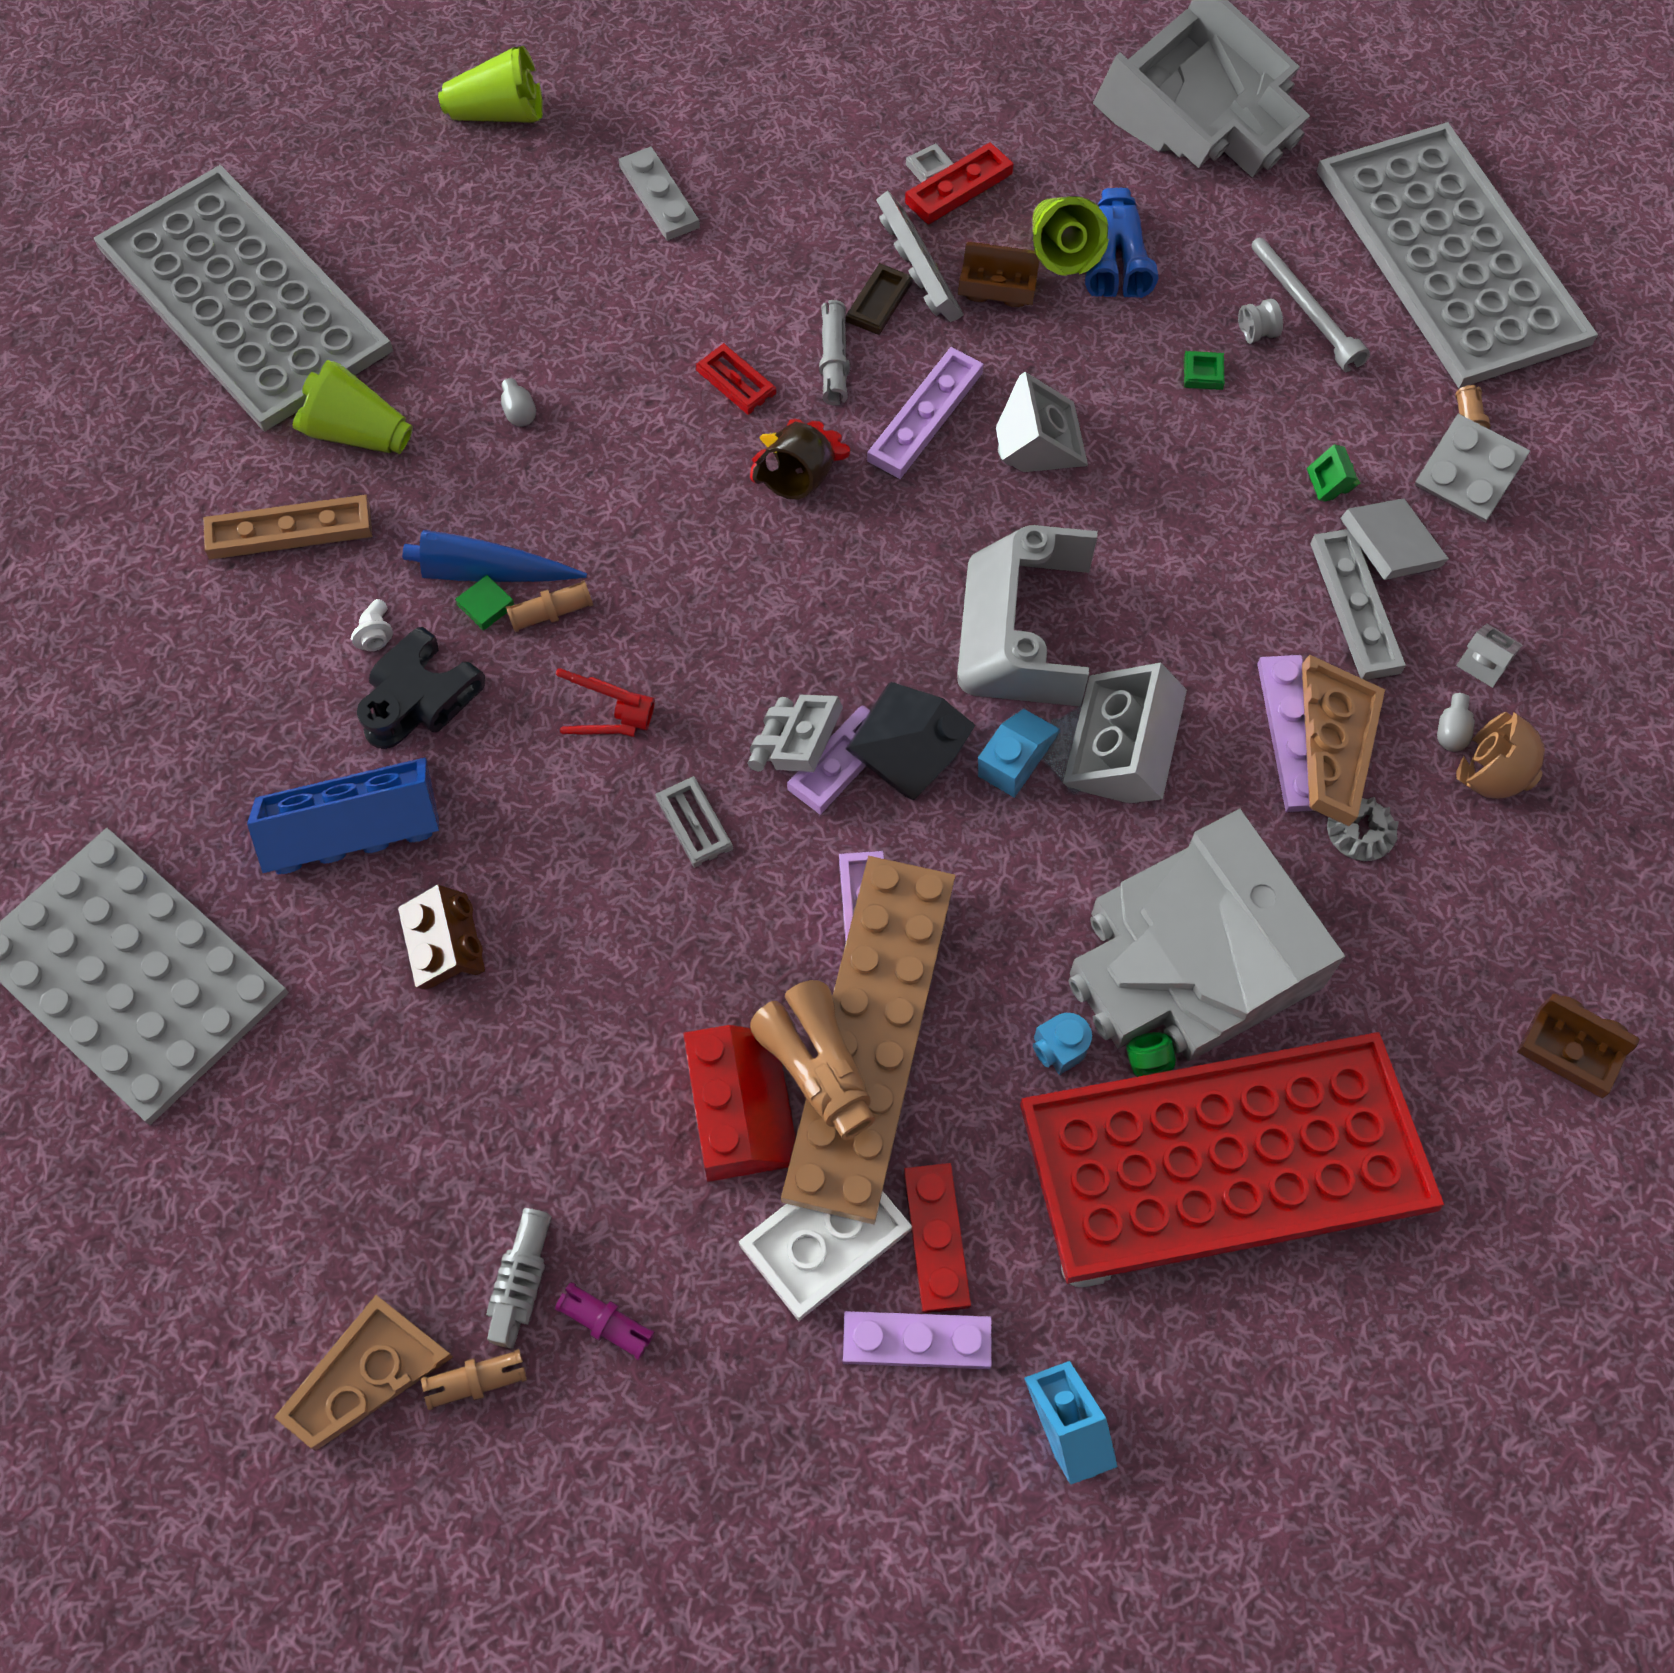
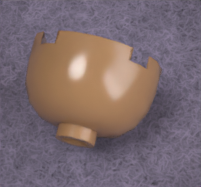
(1510, 757)

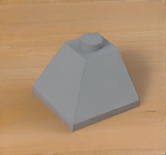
(1039, 429)

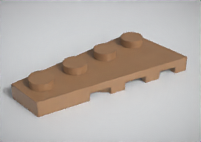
(1340, 737)

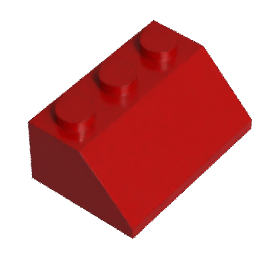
(738, 1103)

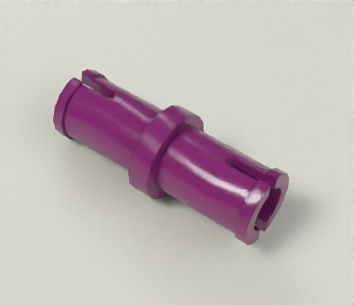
(604, 1320)

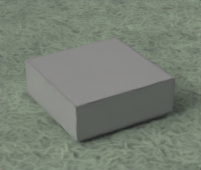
(928, 162)

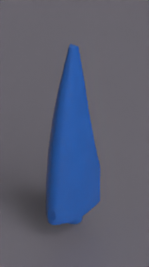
(471, 559)

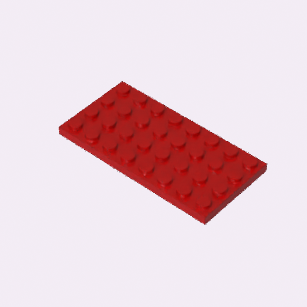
(1227, 1157)

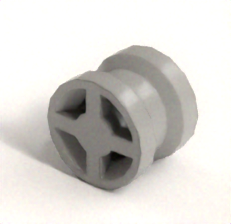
(1261, 320)

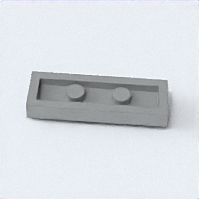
(659, 193)

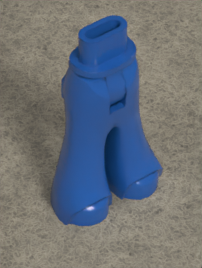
(1124, 233)

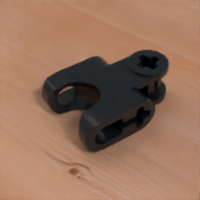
(413, 695)

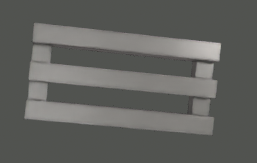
(709, 851)

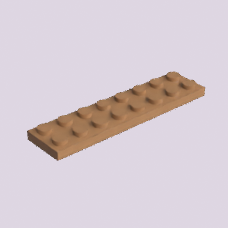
(879, 1016)

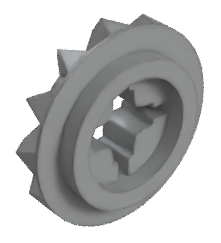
(1376, 841)

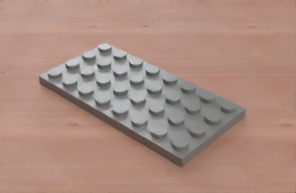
(1455, 255)
(241, 294)

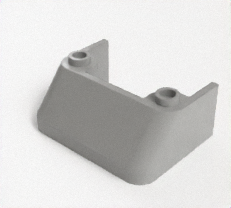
(993, 655)

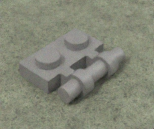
(803, 731)

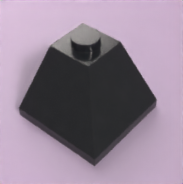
(910, 738)

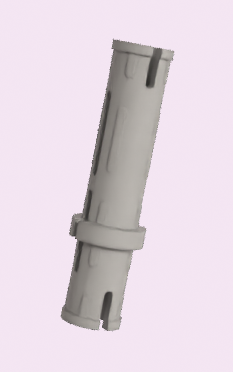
(834, 363)

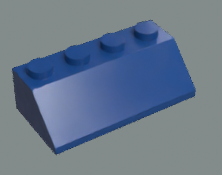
(343, 816)

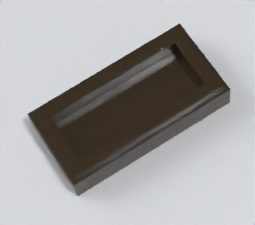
(879, 299)

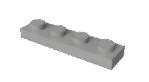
(912, 248)
(1357, 605)

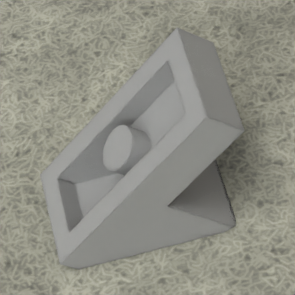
(1489, 654)

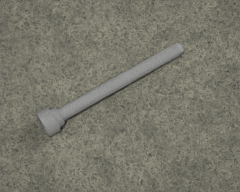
(1346, 348)

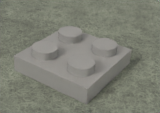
(1472, 467)

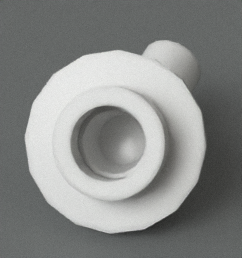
(372, 628)

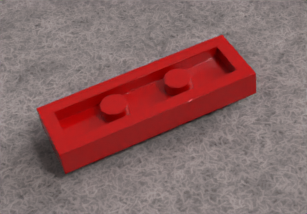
(959, 183)
(936, 1238)

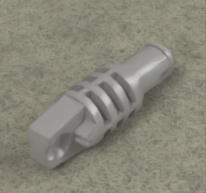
(518, 1280)

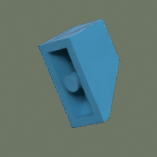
(1015, 751)
(1072, 1422)

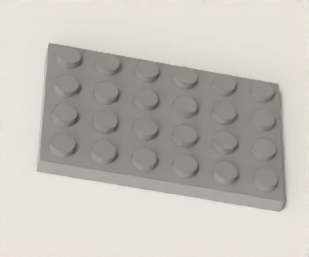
(131, 975)

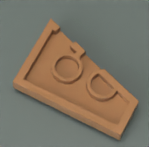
(360, 1374)

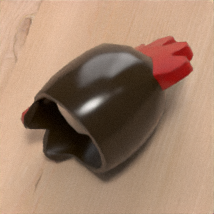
(798, 447)

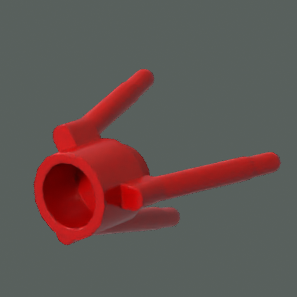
(631, 708)

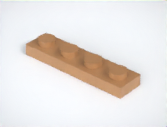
(287, 527)

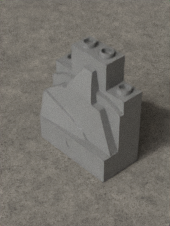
(1207, 90)
(1203, 944)

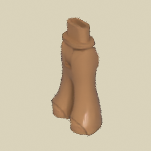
(832, 1078)

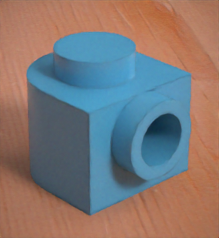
(1062, 1041)

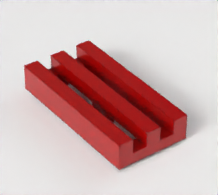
(745, 404)

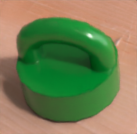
(1151, 1051)

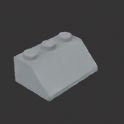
(1126, 734)

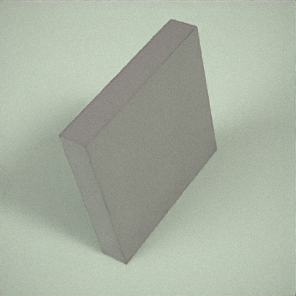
(1394, 538)

